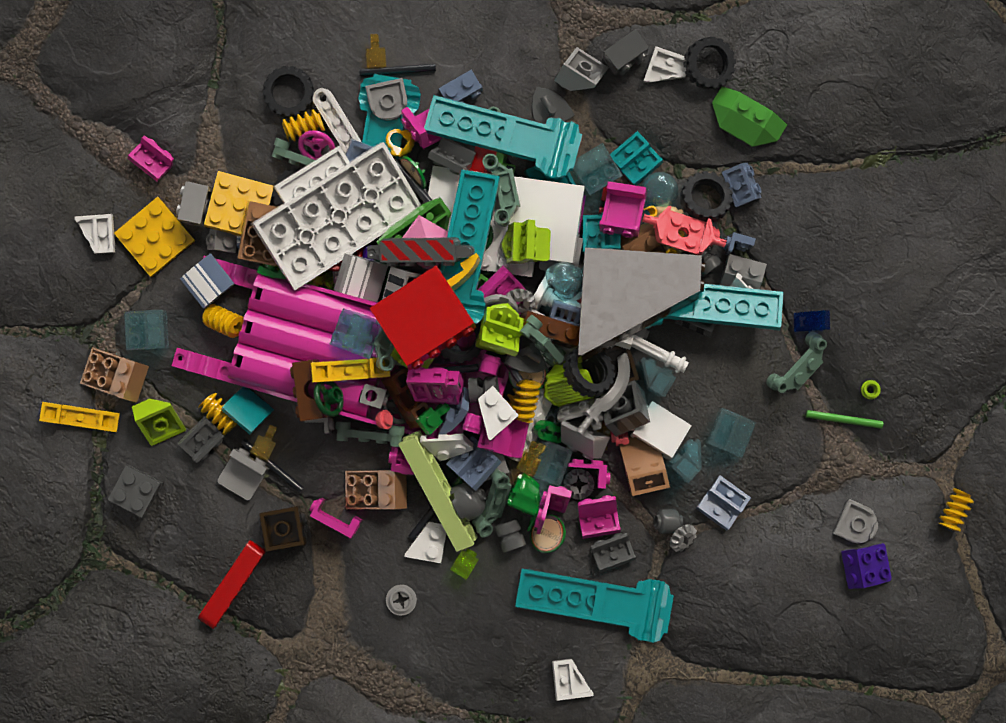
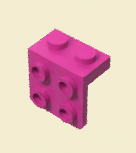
(416, 125)
(603, 477)
(554, 499)
(598, 517)

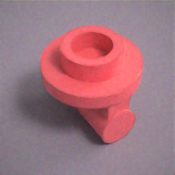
(620, 439)

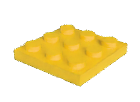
(230, 201)
(154, 236)

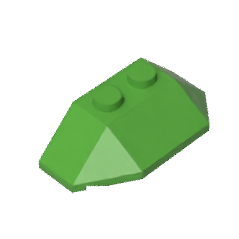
(746, 118)
(434, 211)

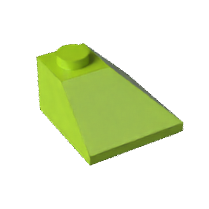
(157, 420)

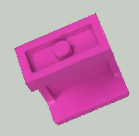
(623, 209)
(508, 442)
(336, 524)

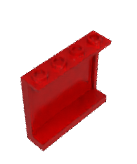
(423, 318)

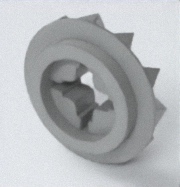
(525, 296)
(585, 477)
(678, 541)
(397, 608)

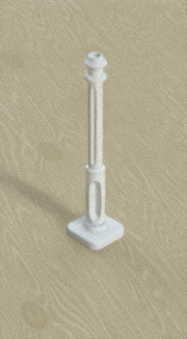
(545, 296)

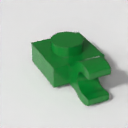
(430, 418)

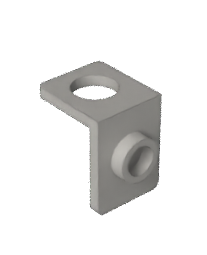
(381, 396)

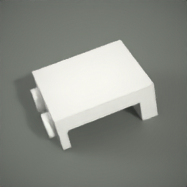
(663, 432)

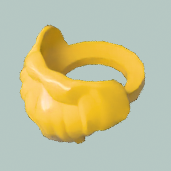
(397, 151)

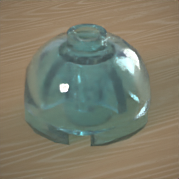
(661, 189)
(565, 280)

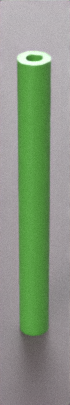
(844, 419)

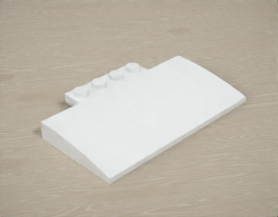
(547, 202)
(333, 211)

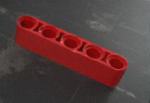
(231, 584)

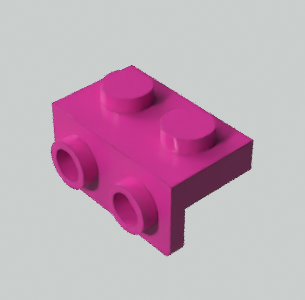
(151, 158)
(399, 462)

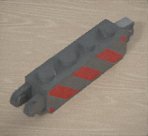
(420, 250)

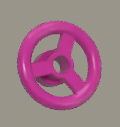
(317, 143)

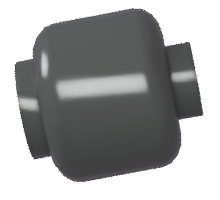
(667, 521)

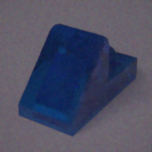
(812, 321)

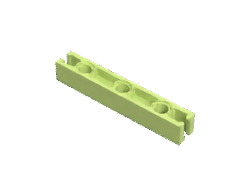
(437, 491)

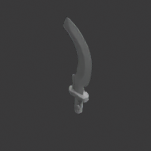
(610, 398)

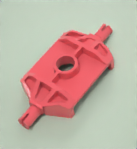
(699, 233)

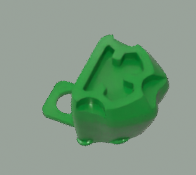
(525, 496)

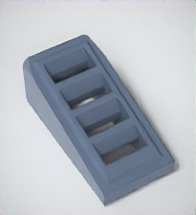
(564, 306)

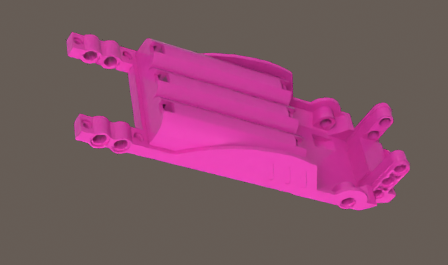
(298, 327)

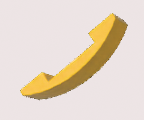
(469, 267)
(346, 370)
(79, 416)

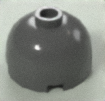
(468, 502)

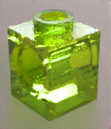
(465, 563)

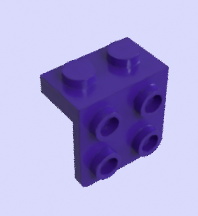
(866, 566)

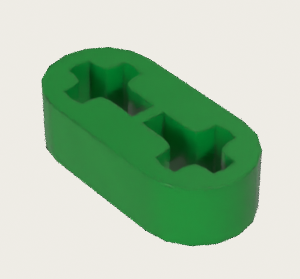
(549, 434)

